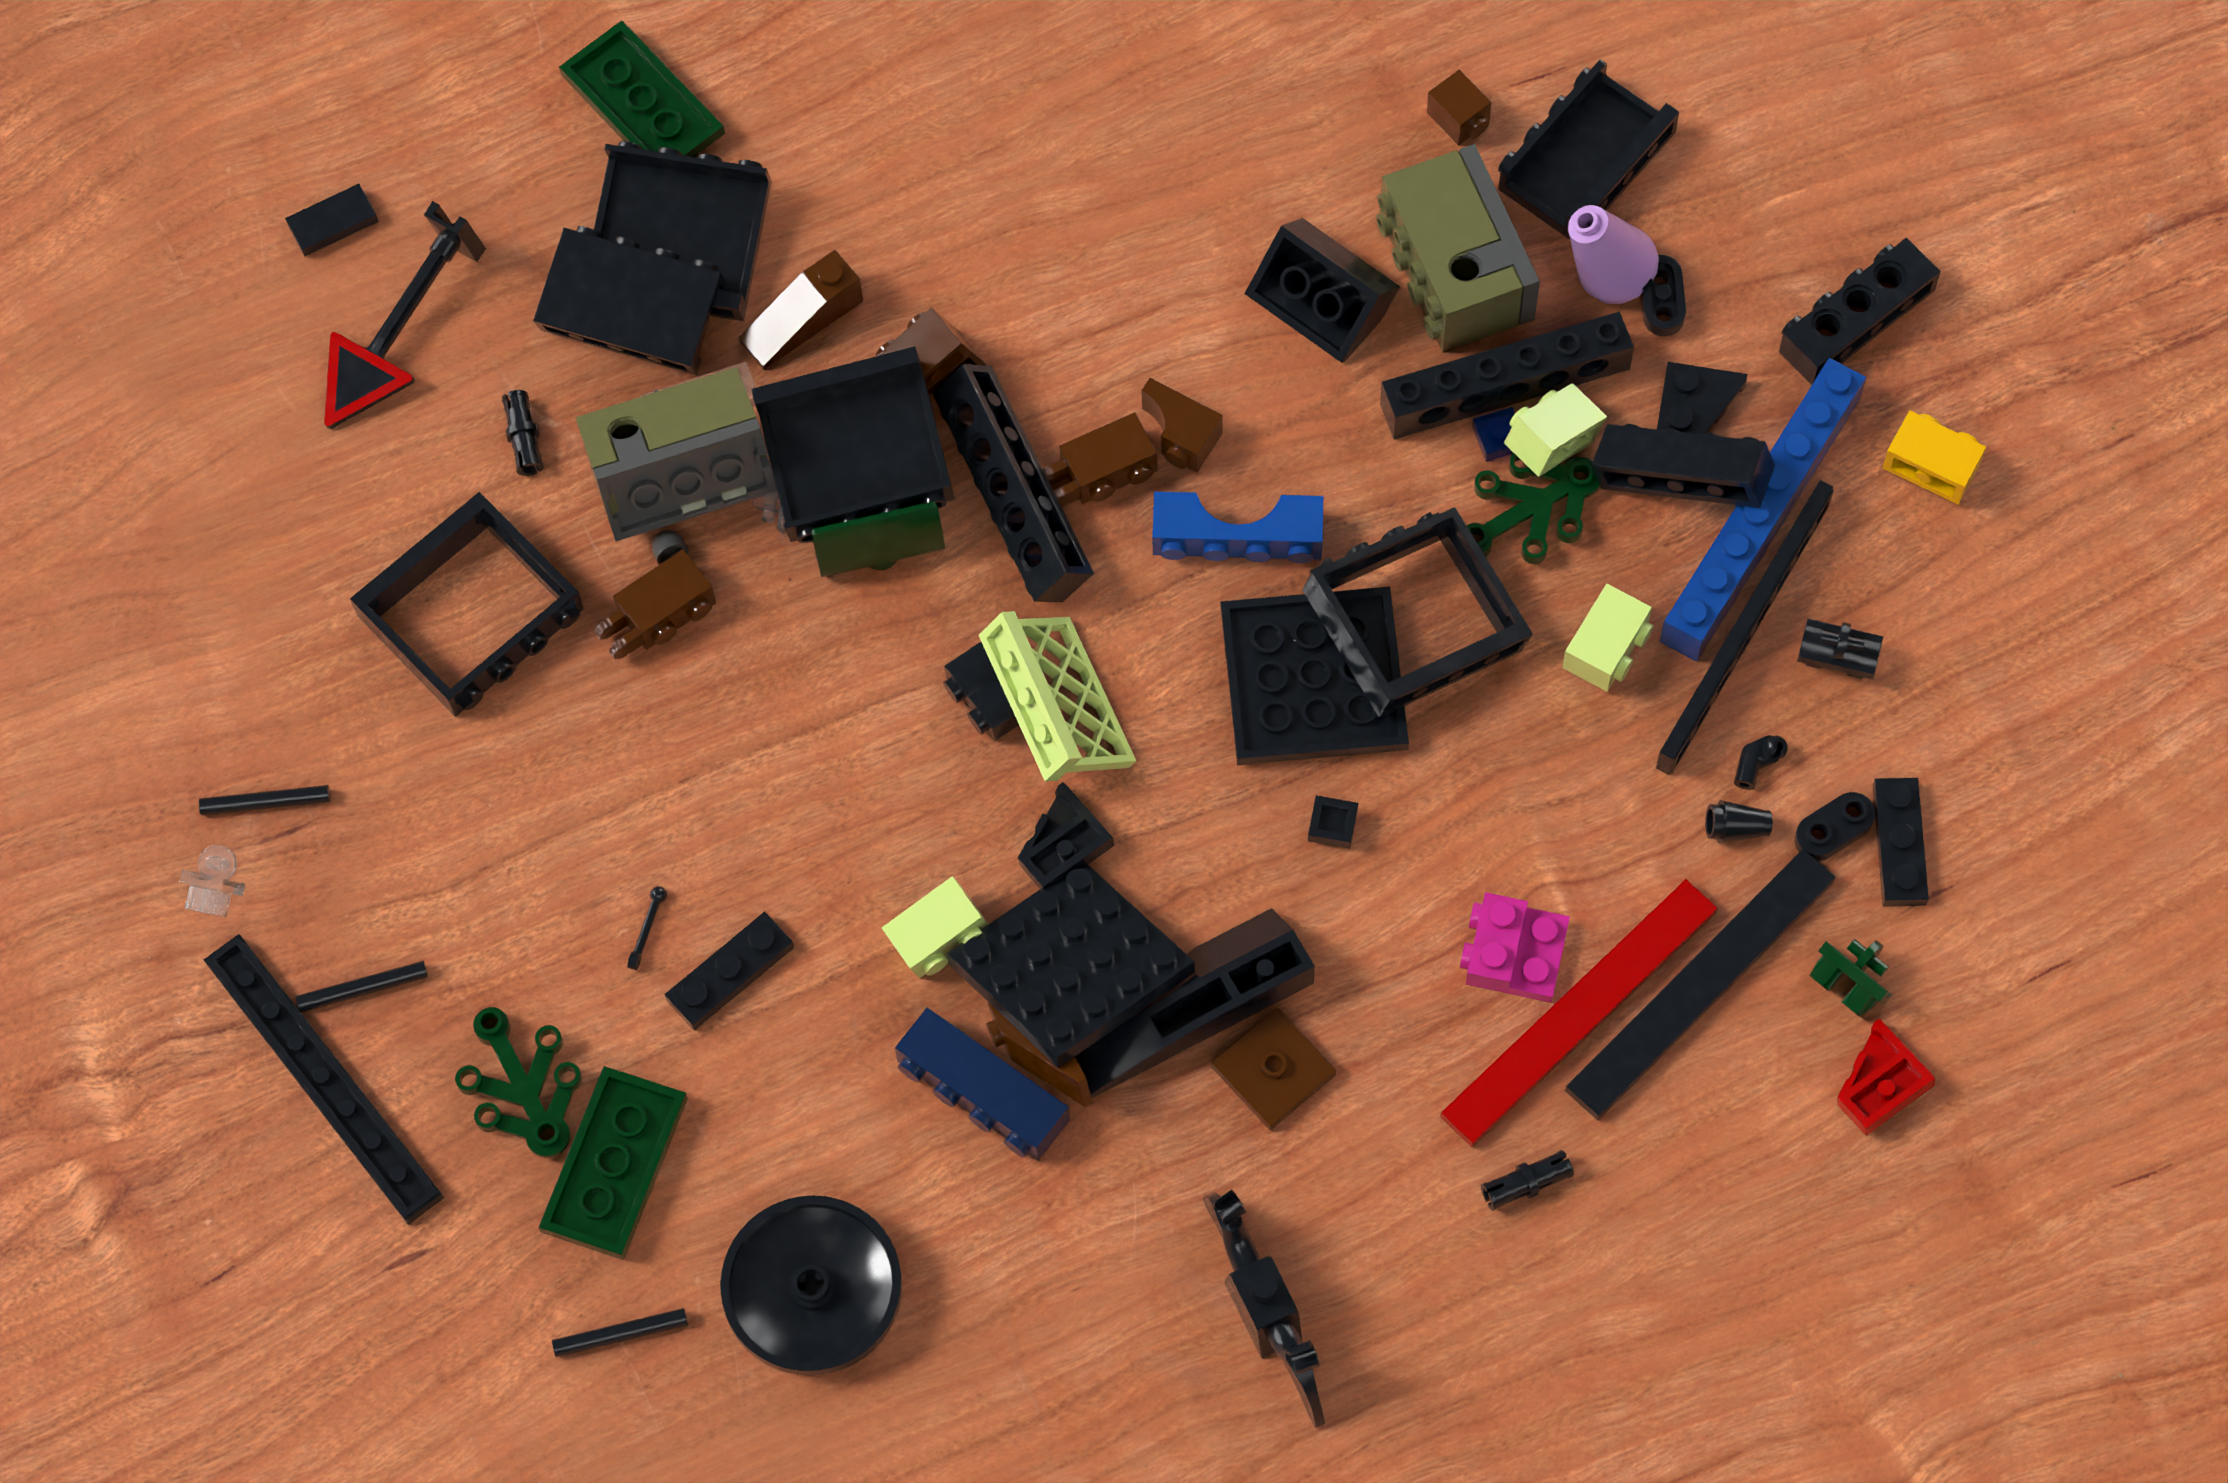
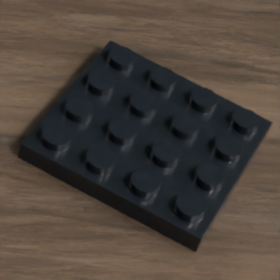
(1293, 686)
(1071, 964)

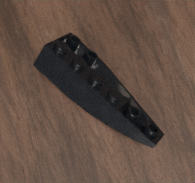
(1231, 981)

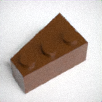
(938, 347)

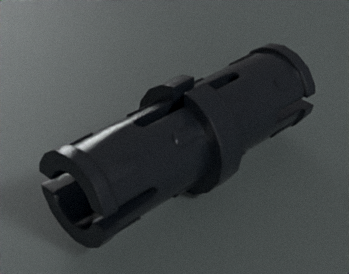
(522, 432)
(1527, 1180)

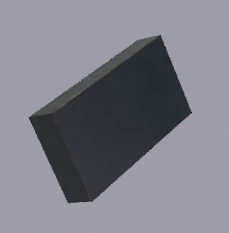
(331, 219)

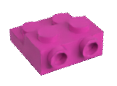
(1514, 948)

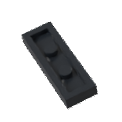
(1900, 842)
(729, 971)

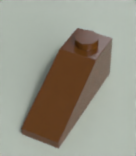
(803, 309)
(1066, 1079)

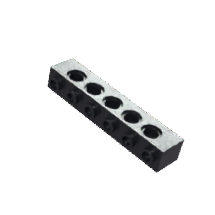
(1506, 375)
(1012, 483)

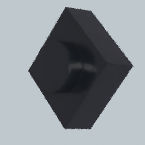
(1333, 822)

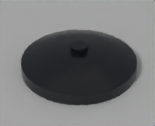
(811, 1285)

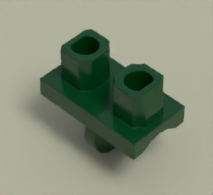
(1866, 991)

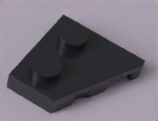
(1696, 397)
(1063, 840)

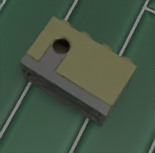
(1457, 248)
(676, 454)

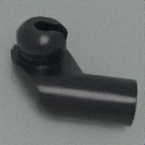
(1757, 756)

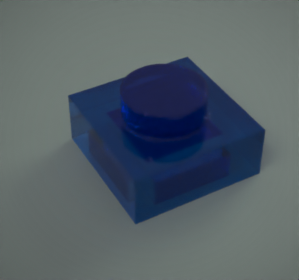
(1491, 433)

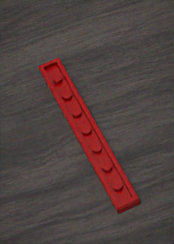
(1578, 1013)

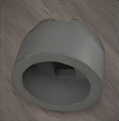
(667, 544)

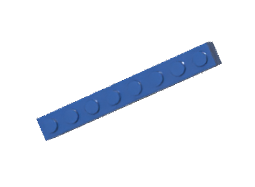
(1752, 529)

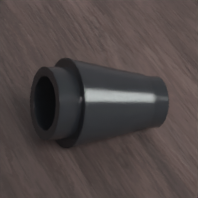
(1736, 822)

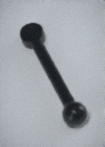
(658, 895)

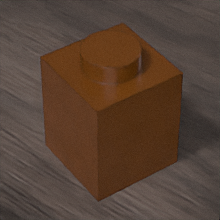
(1459, 108)

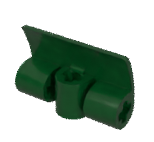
(878, 539)

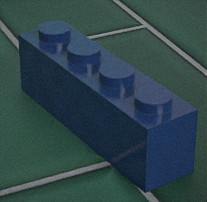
(982, 1085)

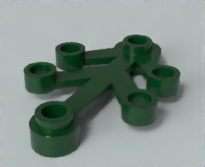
(1536, 503)
(523, 1088)

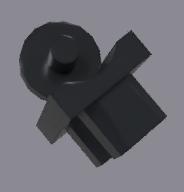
(1840, 649)

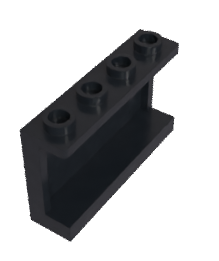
(1585, 149)
(628, 299)

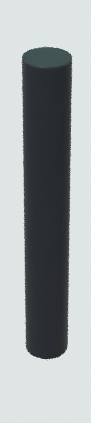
(264, 800)
(361, 986)
(619, 1332)

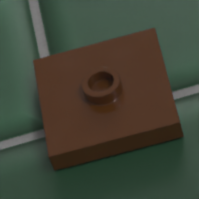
(1273, 1068)

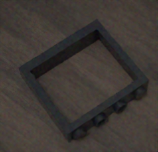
(1395, 544)
(430, 555)

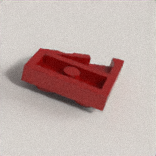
(1882, 1080)

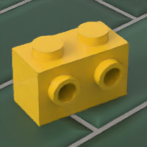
(1934, 456)

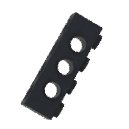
(1900, 265)

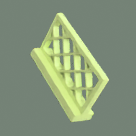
(1038, 703)

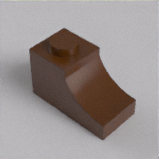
(1187, 426)

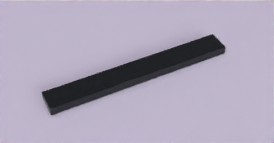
(1744, 628)
(1700, 984)
(324, 1079)

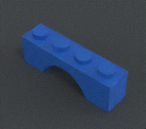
(1287, 532)

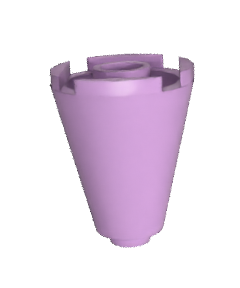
(1611, 255)

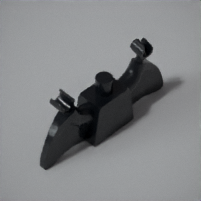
(1265, 1301)

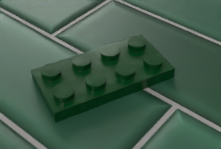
(640, 94)
(613, 1162)

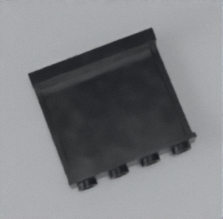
(689, 208)
(852, 442)

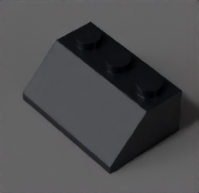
(1321, 289)

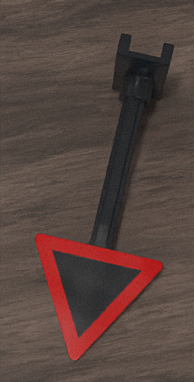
(361, 375)

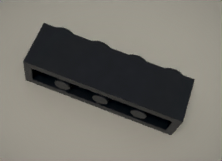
(1683, 465)

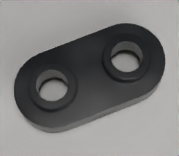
(1664, 299)
(1836, 824)

